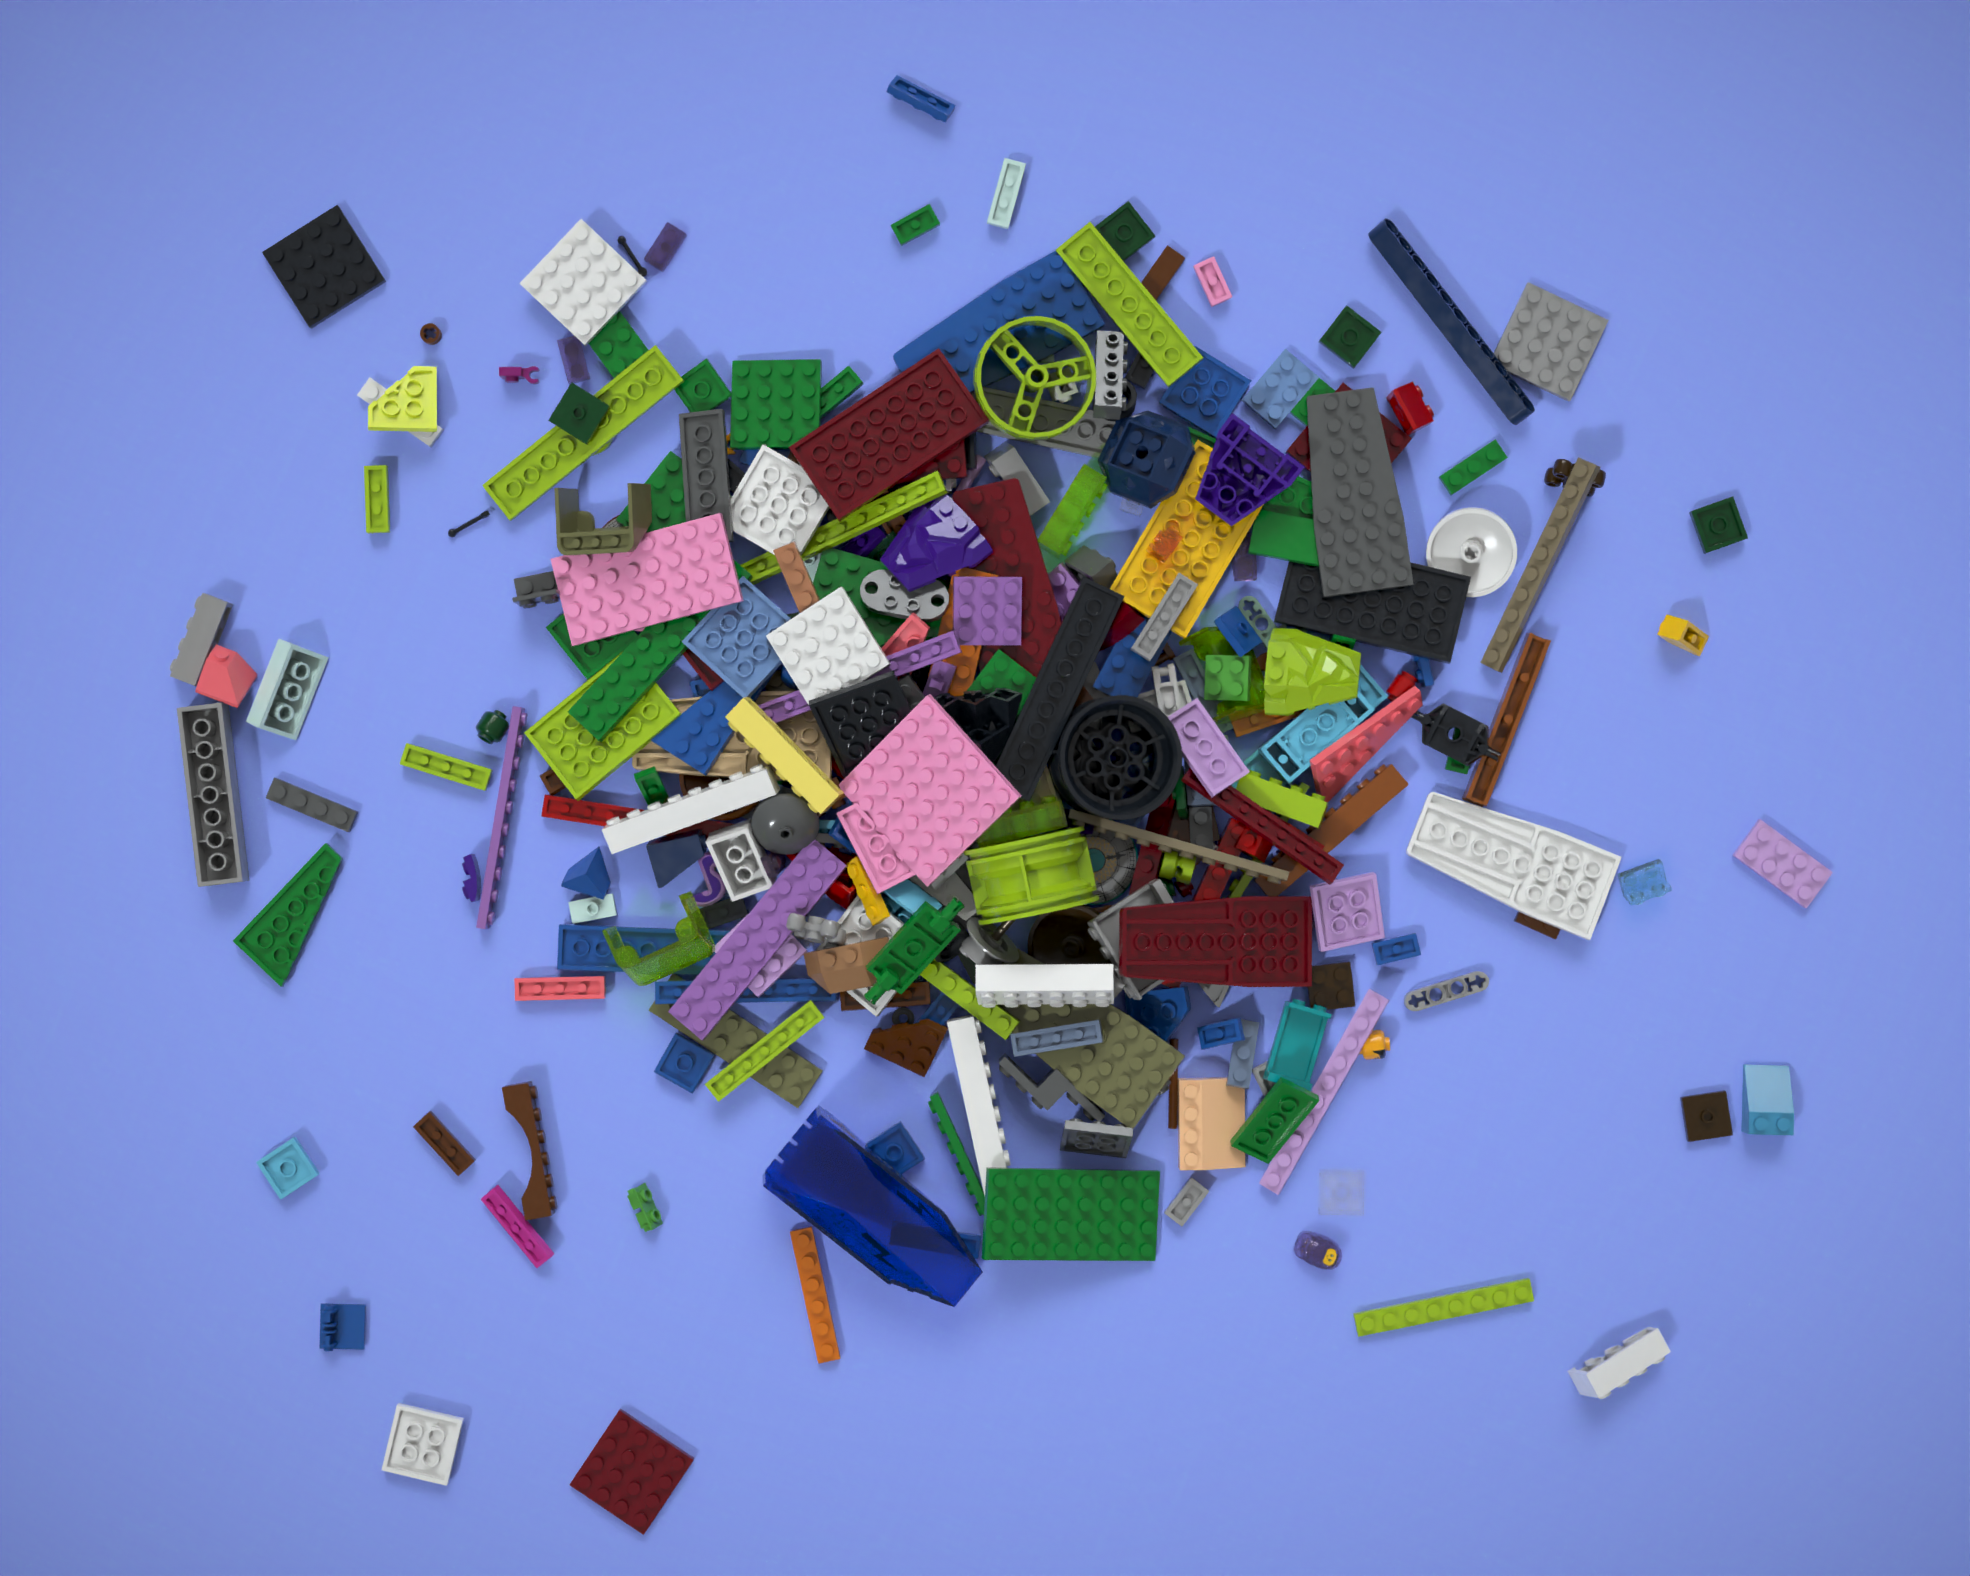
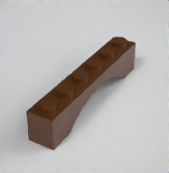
(521, 1104)

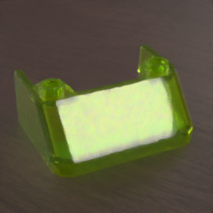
(1212, 642)
(693, 946)

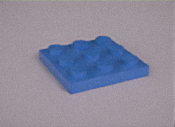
(1206, 394)

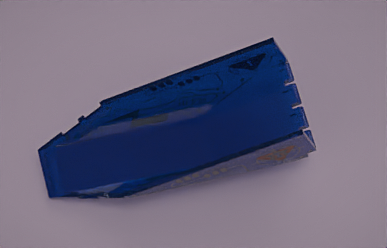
(871, 1210)

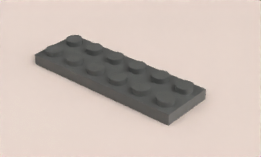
(705, 466)

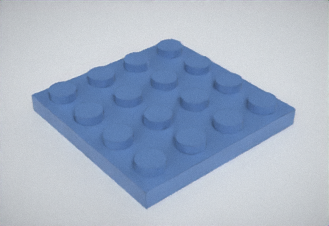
(735, 640)

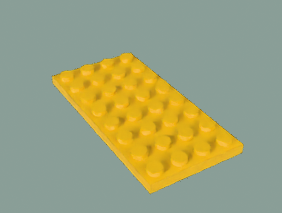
(1200, 556)

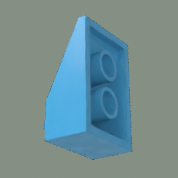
(1767, 1100)

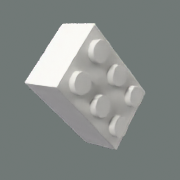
(738, 860)

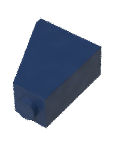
(675, 854)

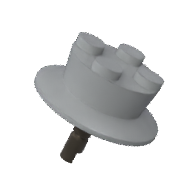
(989, 943)

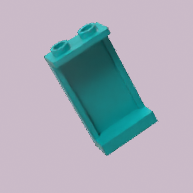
(1296, 1043)

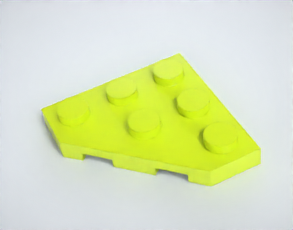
(407, 403)

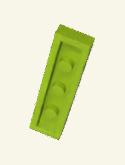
(446, 766)

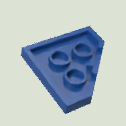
(1160, 1009)

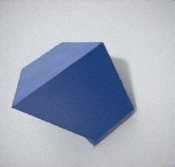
(589, 876)

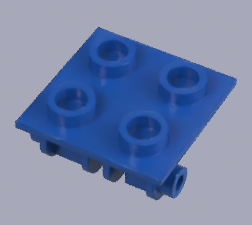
(342, 1326)

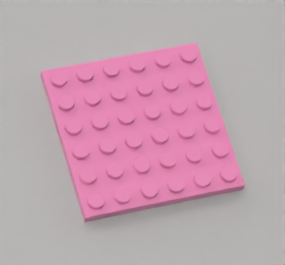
(929, 790)

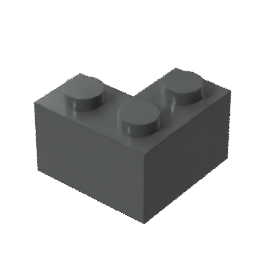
(1092, 565)

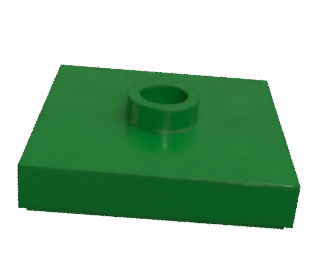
(703, 388)

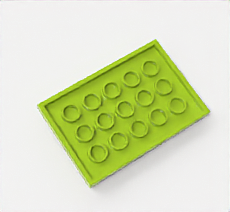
(582, 759)

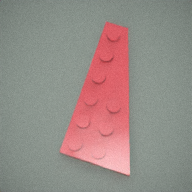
(1351, 752)

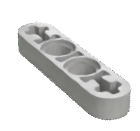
(1445, 988)

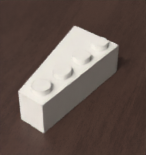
(1620, 1363)

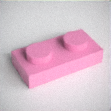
(1212, 281)

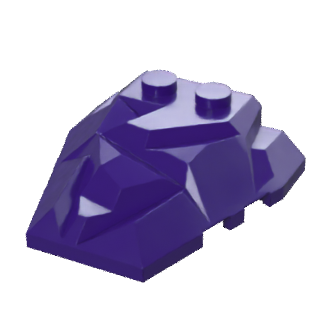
(1243, 472)
(934, 543)

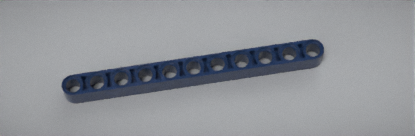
(1451, 321)

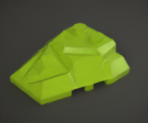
(1307, 672)

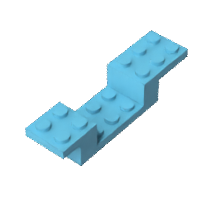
(1313, 731)

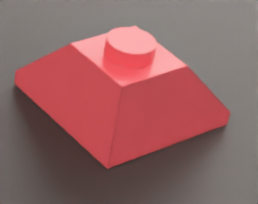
(226, 677)

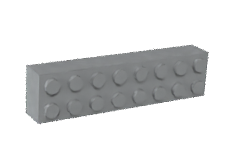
(213, 794)

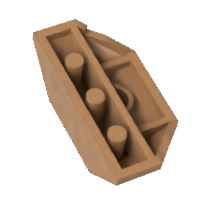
(844, 966)

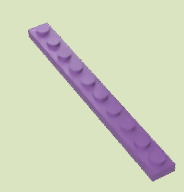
(900, 662)
(500, 827)

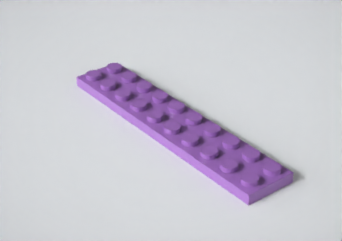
(756, 939)

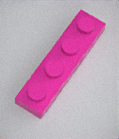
(516, 1226)

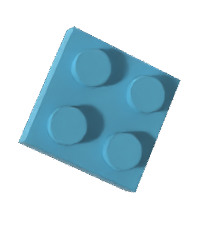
(287, 1168)

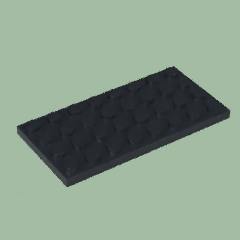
(1406, 619)

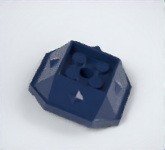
(1160, 472)

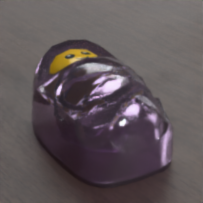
(1317, 1250)

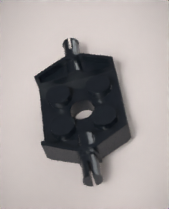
(1468, 747)

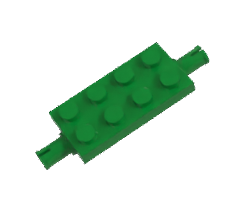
(913, 948)

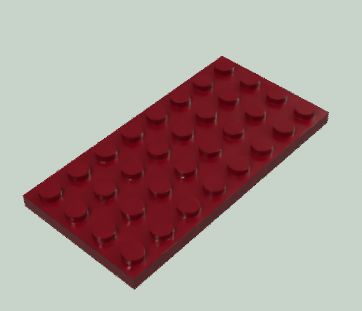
(889, 434)

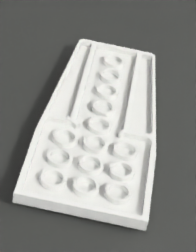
(1516, 862)

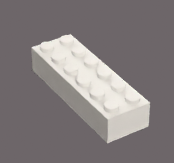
(1045, 985)

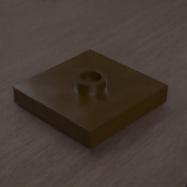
(1706, 1116)

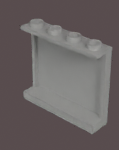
(1106, 930)

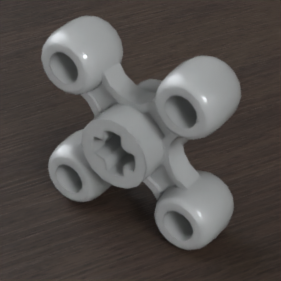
(816, 929)

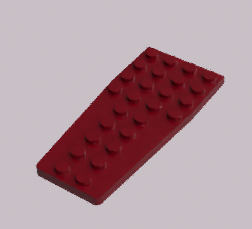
(1007, 526)
(1220, 941)

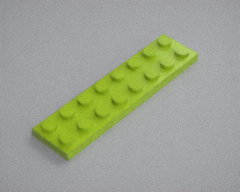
(1129, 304)

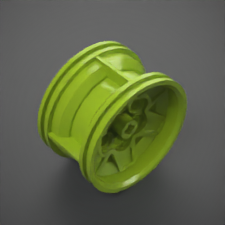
(1031, 875)

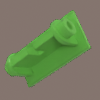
(641, 1198)

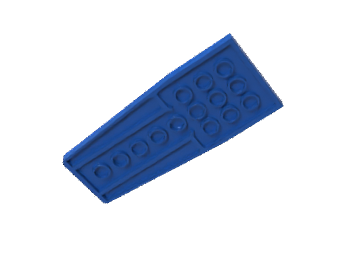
(1040, 289)

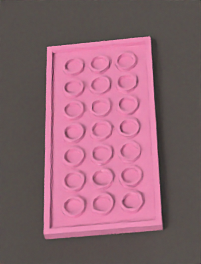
(662, 580)

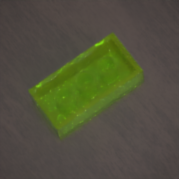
(1071, 511)
(1026, 821)

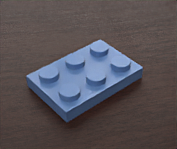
(1280, 388)

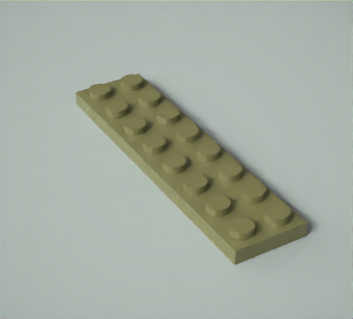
(785, 1075)

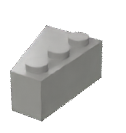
(1008, 464)

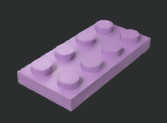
(1207, 749)
(1782, 863)

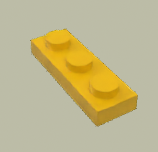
(873, 903)

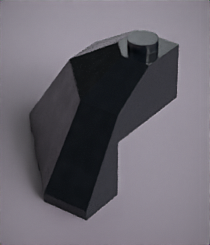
(984, 717)

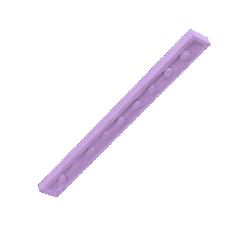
(1326, 1088)

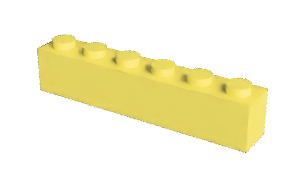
(784, 755)

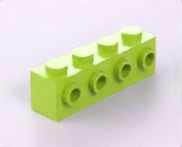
(1282, 800)

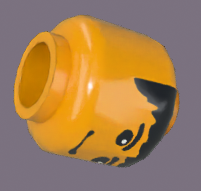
(1376, 1046)

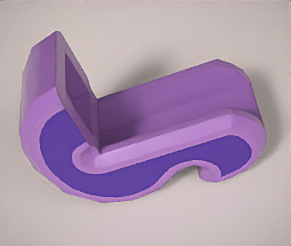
(713, 880)

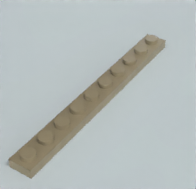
(1540, 564)
(1187, 849)

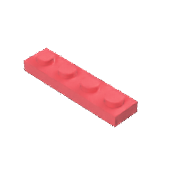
(560, 988)

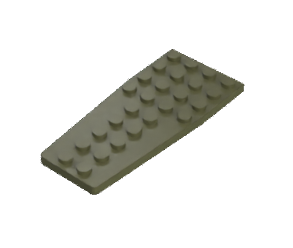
(1118, 1074)

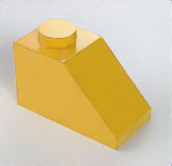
(1683, 634)

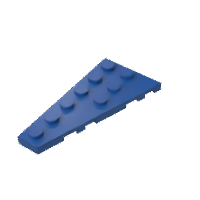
(702, 729)

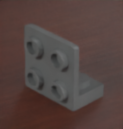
(536, 589)

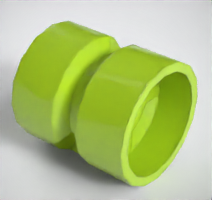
(1169, 867)

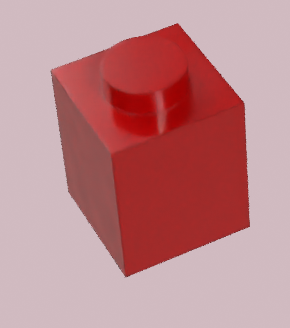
(1254, 845)

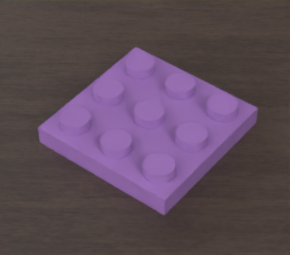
(987, 610)

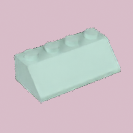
(287, 689)

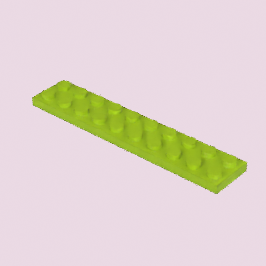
(560, 453)

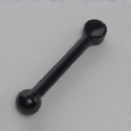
(641, 270)
(452, 532)

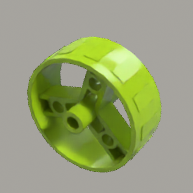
(1082, 368)

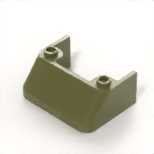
(577, 528)

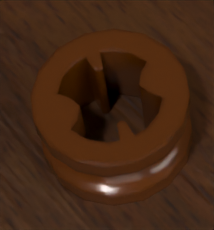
(430, 326)

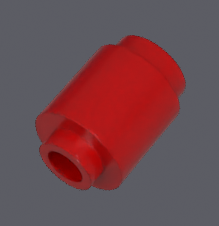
(1400, 684)

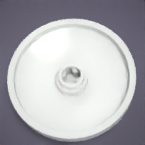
(1474, 545)

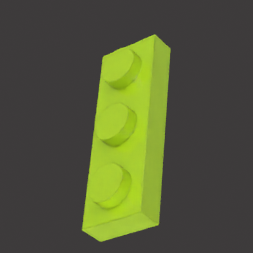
(377, 499)

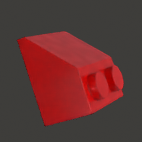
(1410, 408)

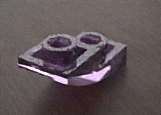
(1244, 564)

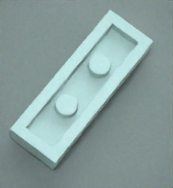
(1006, 193)

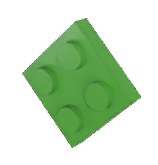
(1227, 677)

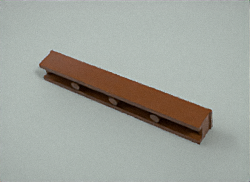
(1507, 718)

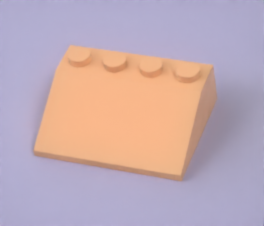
(1207, 1122)

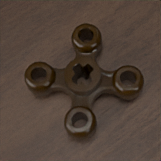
(1562, 471)

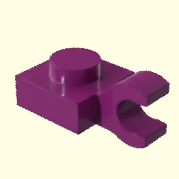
(513, 374)

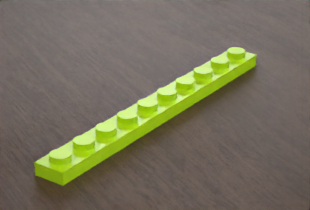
(860, 521)

